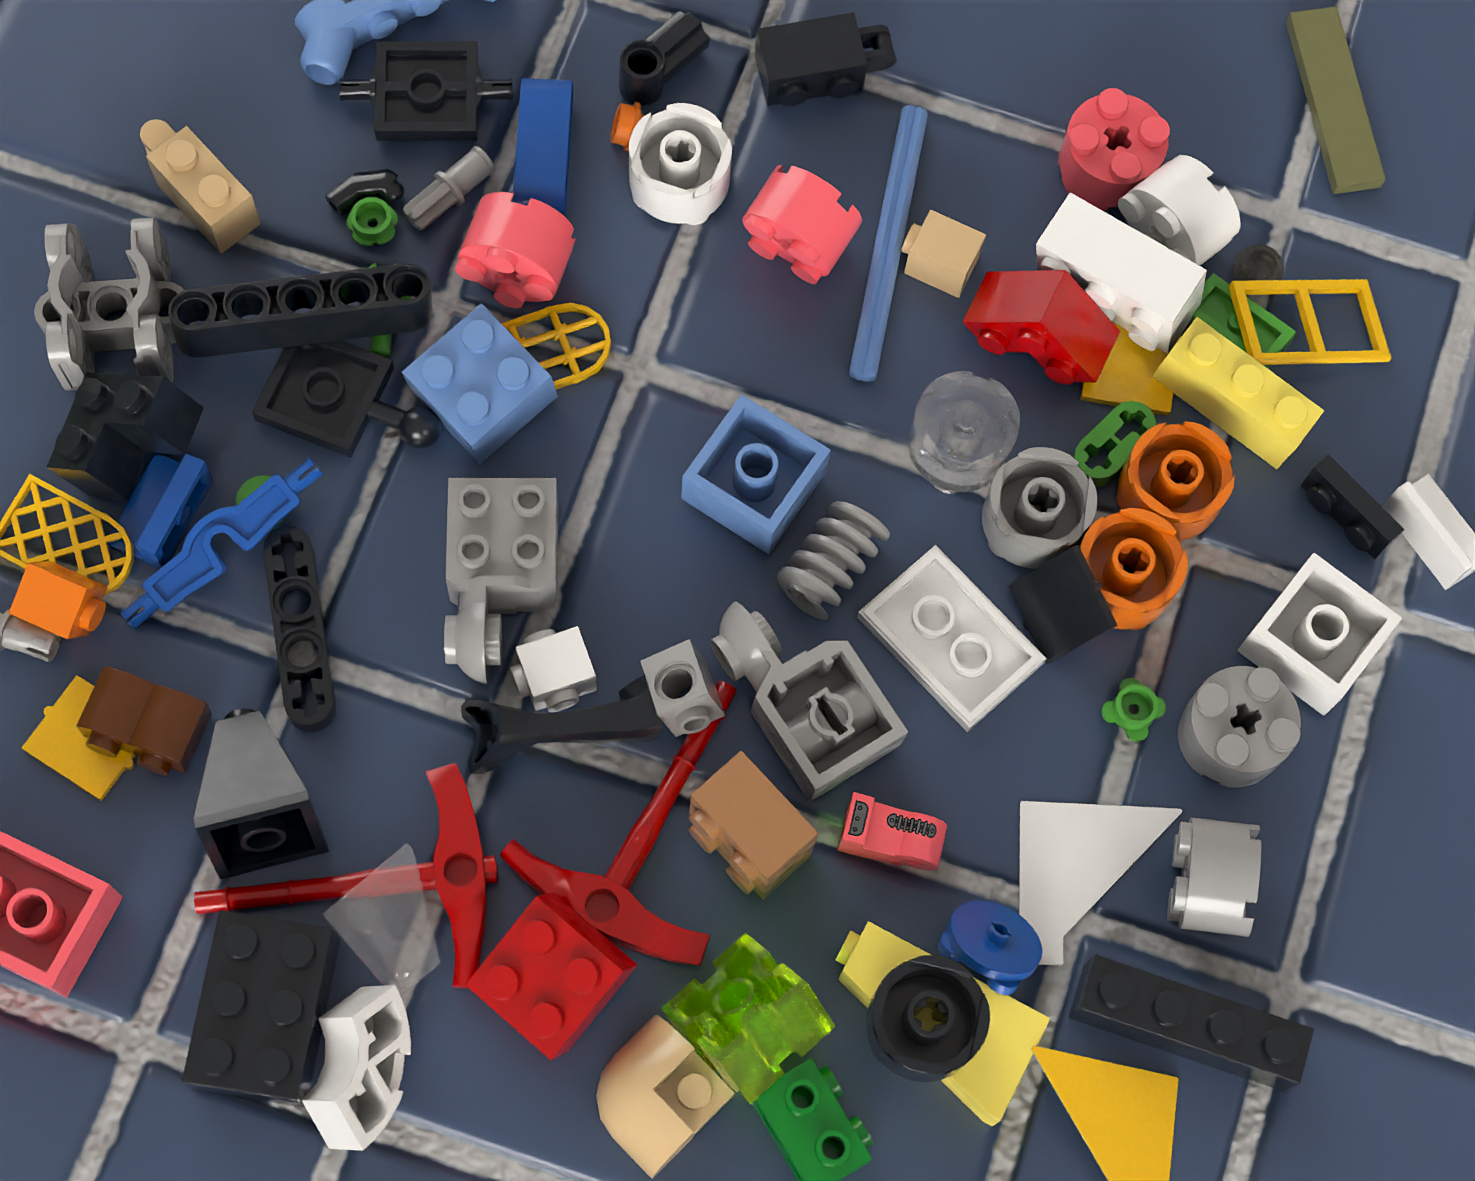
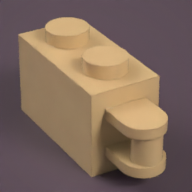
(199, 184)

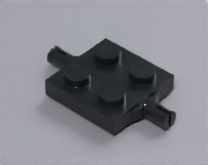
(426, 90)

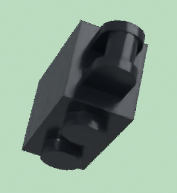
(819, 58)

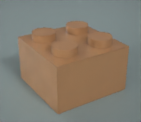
(750, 826)

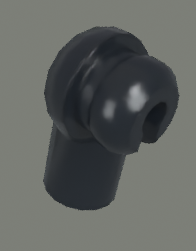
(362, 184)

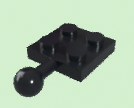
(332, 393)

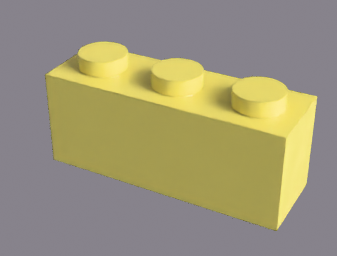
(1237, 393)

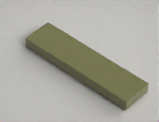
(1335, 100)

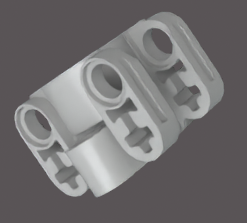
(87, 303)

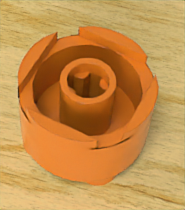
(1181, 453)
(1151, 550)

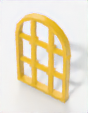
(559, 332)

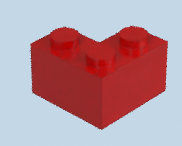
(1045, 317)

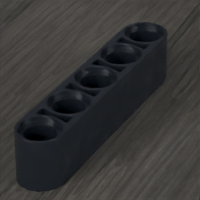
(278, 299)

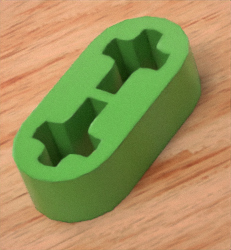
(1105, 436)

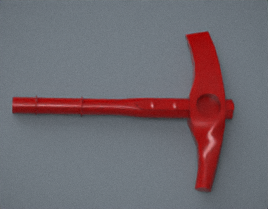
(457, 873)
(607, 899)

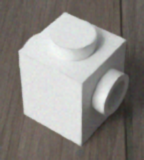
(554, 669)

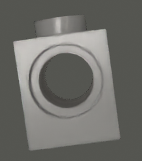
(673, 672)

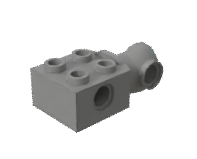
(497, 562)
(815, 708)

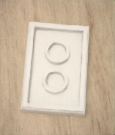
(951, 638)

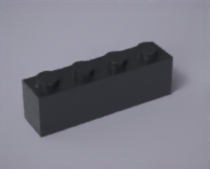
(1191, 1023)

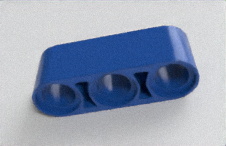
(543, 142)

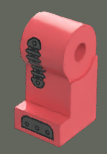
(891, 834)

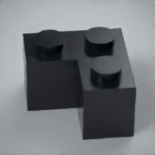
(114, 427)

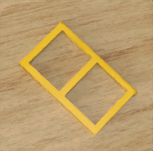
(1301, 291)

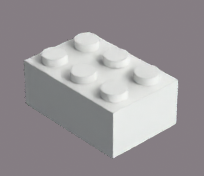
(1123, 272)

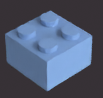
(480, 383)
(755, 474)

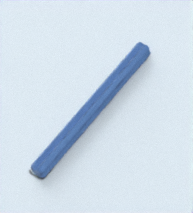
(888, 244)

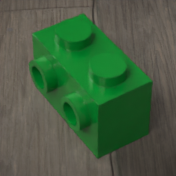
(812, 1126)

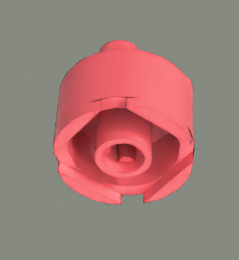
(1111, 147)
(800, 222)
(516, 249)

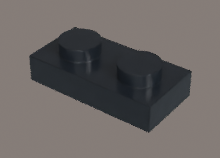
(1361, 517)

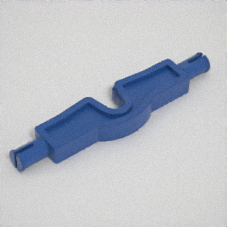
(200, 561)

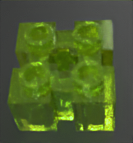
(749, 1017)

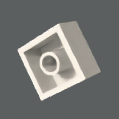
(1320, 634)

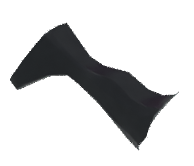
(509, 730)

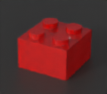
(551, 975)

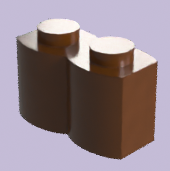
(143, 720)

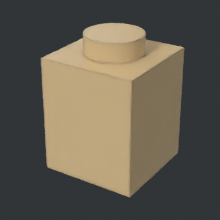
(942, 252)

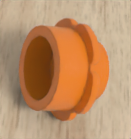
(624, 123)

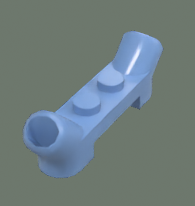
(338, 28)

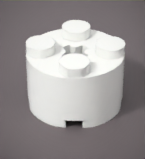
(679, 164)
(1183, 209)

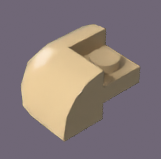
(658, 1095)

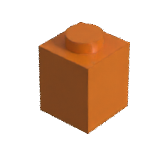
(59, 600)

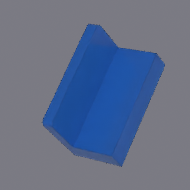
(163, 507)

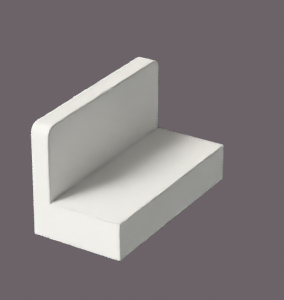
(1434, 530)

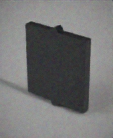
(1062, 604)

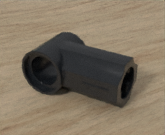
(661, 56)

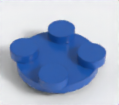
(992, 944)

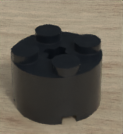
(954, 1002)

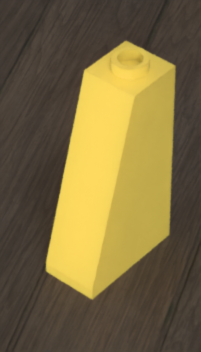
(997, 1068)

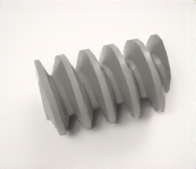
(829, 555)

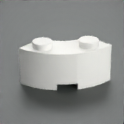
(361, 1068)

